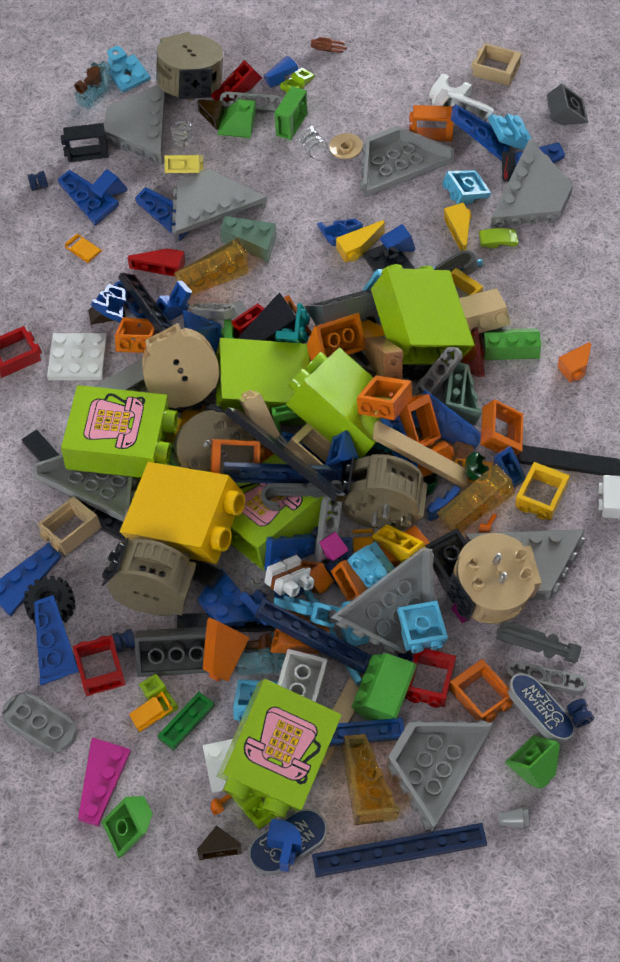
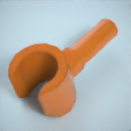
(486, 528)
(216, 804)

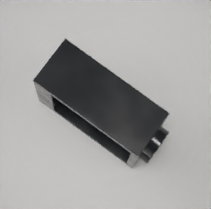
(86, 152)

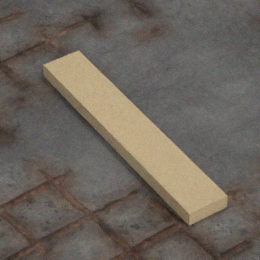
(419, 454)
(343, 707)

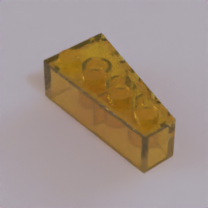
(215, 268)
(477, 500)
(368, 791)

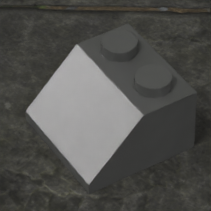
(566, 106)

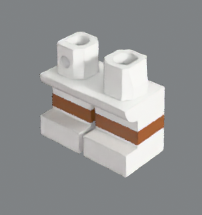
(288, 577)

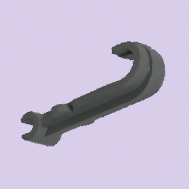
(461, 259)
(291, 490)
(537, 641)

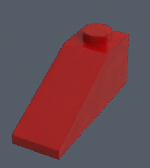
(239, 81)
(159, 261)

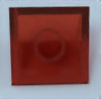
(475, 356)

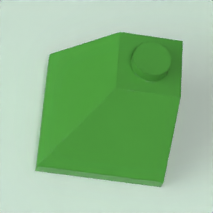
(238, 119)
(536, 761)
(127, 823)

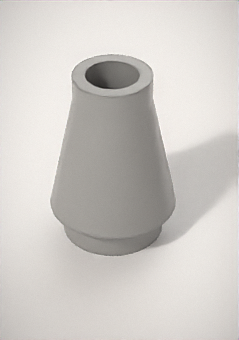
(515, 818)

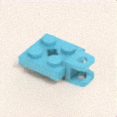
(121, 64)
(316, 610)

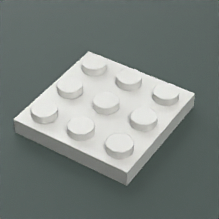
(77, 356)

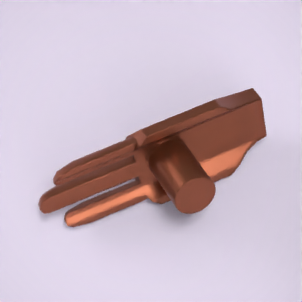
(325, 44)

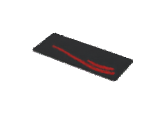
(508, 165)

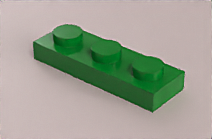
(186, 721)

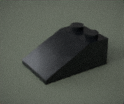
(446, 552)

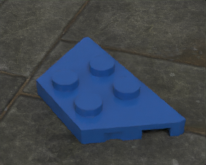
(209, 329)
(225, 605)

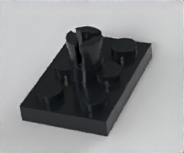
(381, 258)

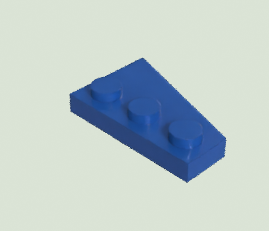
(284, 548)

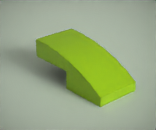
(298, 79)
(498, 236)
(154, 686)
(253, 810)

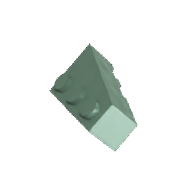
(255, 236)
(460, 394)

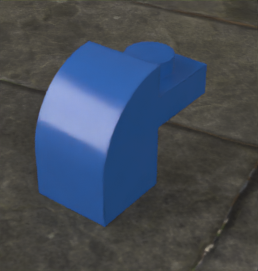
(177, 302)
(286, 837)

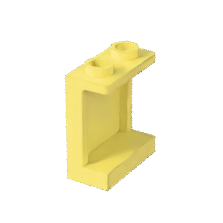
(183, 163)

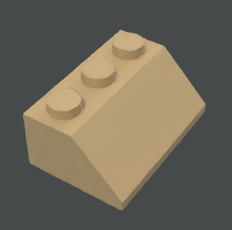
(485, 310)

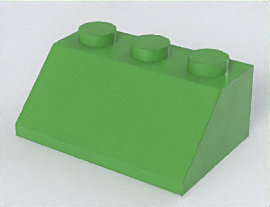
(512, 344)
(383, 687)

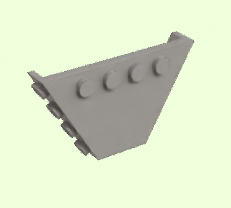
(138, 123)
(399, 156)
(534, 192)
(208, 198)
(102, 491)
(552, 553)
(376, 608)
(432, 763)

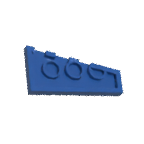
(479, 130)
(90, 203)
(158, 207)
(450, 424)
(18, 579)
(54, 649)

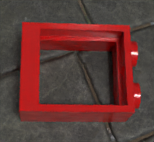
(23, 360)
(438, 660)
(102, 682)

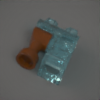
(93, 85)
(262, 661)

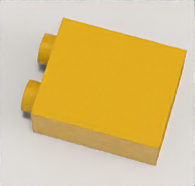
(185, 510)

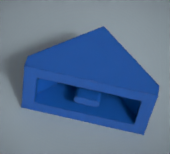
(108, 185)
(399, 239)
(341, 450)
(510, 465)

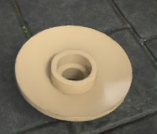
(345, 146)

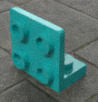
(300, 334)

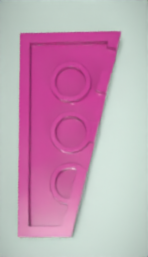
(101, 777)

